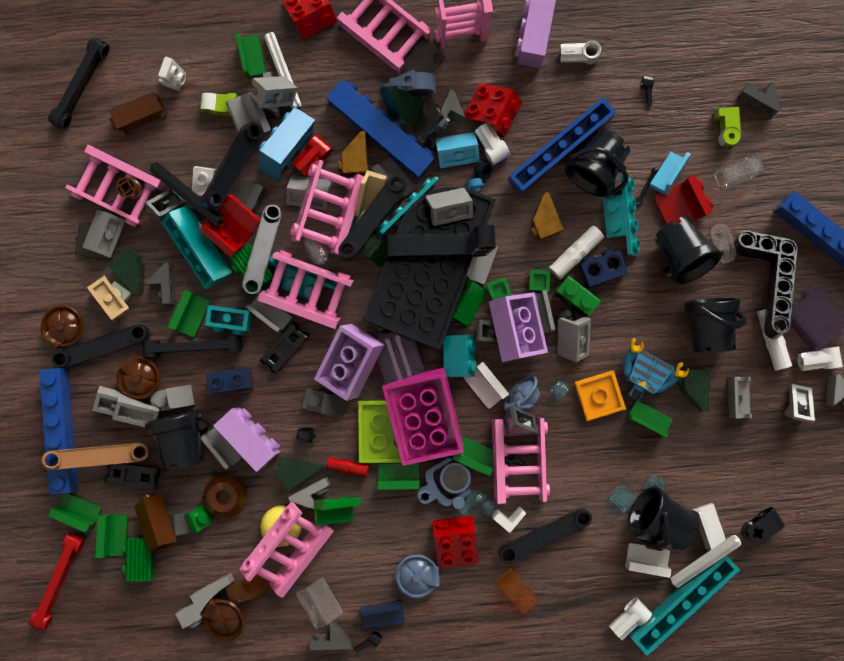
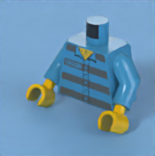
(648, 372)

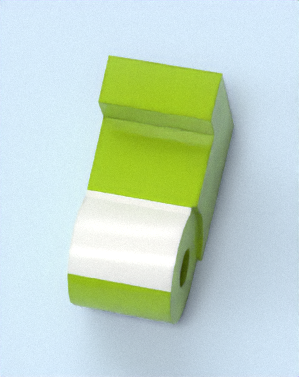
(216, 103)
(729, 126)

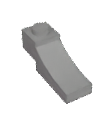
(123, 408)
(191, 614)

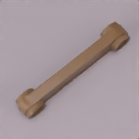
(95, 456)

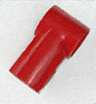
(315, 150)

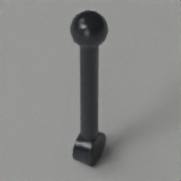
(639, 200)

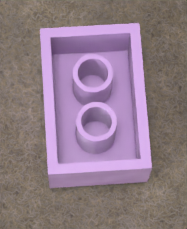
(534, 32)
(518, 326)
(349, 362)
(248, 438)

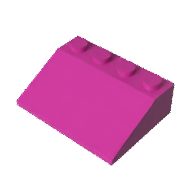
(423, 417)

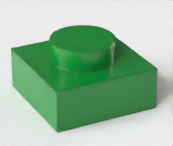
(539, 280)
(498, 289)
(198, 518)

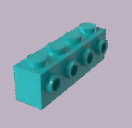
(196, 247)

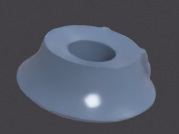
(523, 394)
(417, 576)

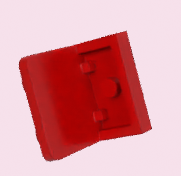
(310, 15)
(494, 107)
(684, 200)
(236, 228)
(455, 541)

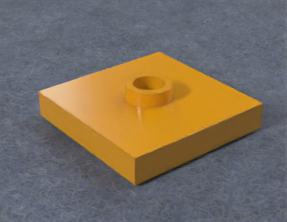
(599, 395)

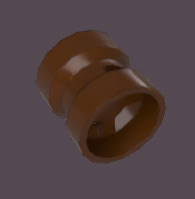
(134, 188)

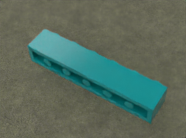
(682, 605)

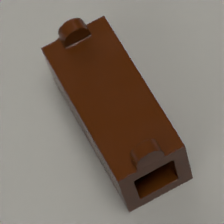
(137, 113)
(155, 523)

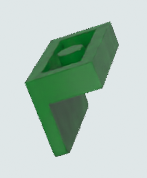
(251, 55)
(469, 302)
(189, 313)
(649, 418)
(476, 456)
(395, 476)
(335, 509)
(76, 512)
(111, 534)

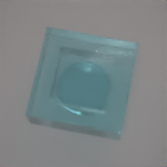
(622, 497)

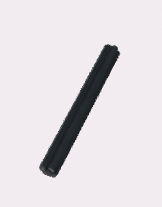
(185, 193)

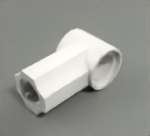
(577, 52)
(495, 149)
(825, 358)
(634, 615)

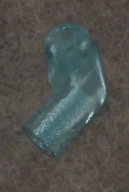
(472, 499)

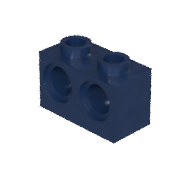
(604, 273)
(229, 380)

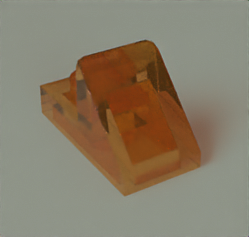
(244, 590)
(517, 591)

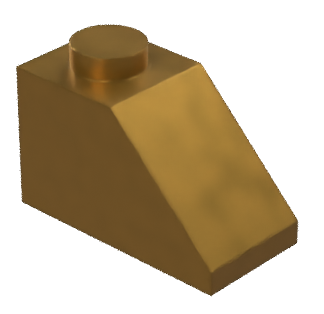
(354, 157)
(546, 220)

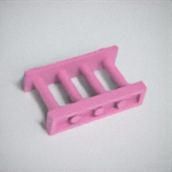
(463, 21)
(380, 47)
(114, 166)
(347, 204)
(291, 303)
(501, 470)
(299, 559)

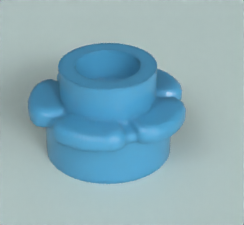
(475, 184)

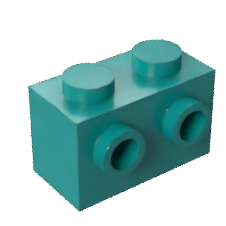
(228, 318)
(460, 356)

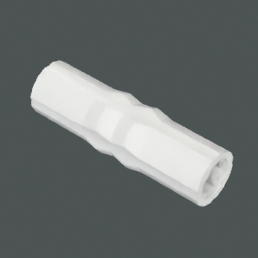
(576, 252)
(776, 347)

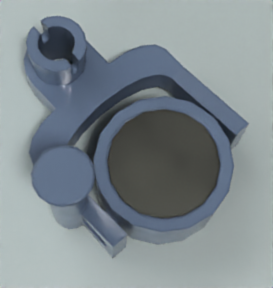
(414, 83)
(453, 478)

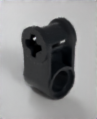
(765, 523)

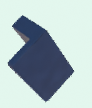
(382, 614)

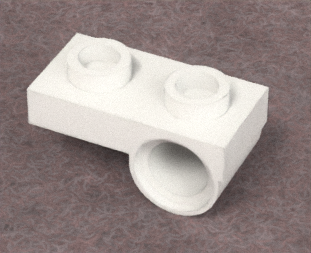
(171, 74)
(201, 179)

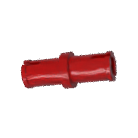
(347, 467)

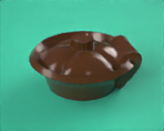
(61, 326)
(138, 377)
(224, 496)
(223, 619)

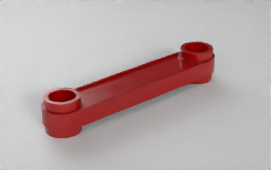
(41, 617)

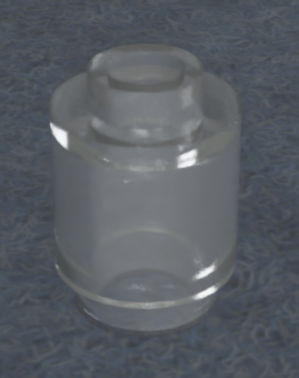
(316, 251)

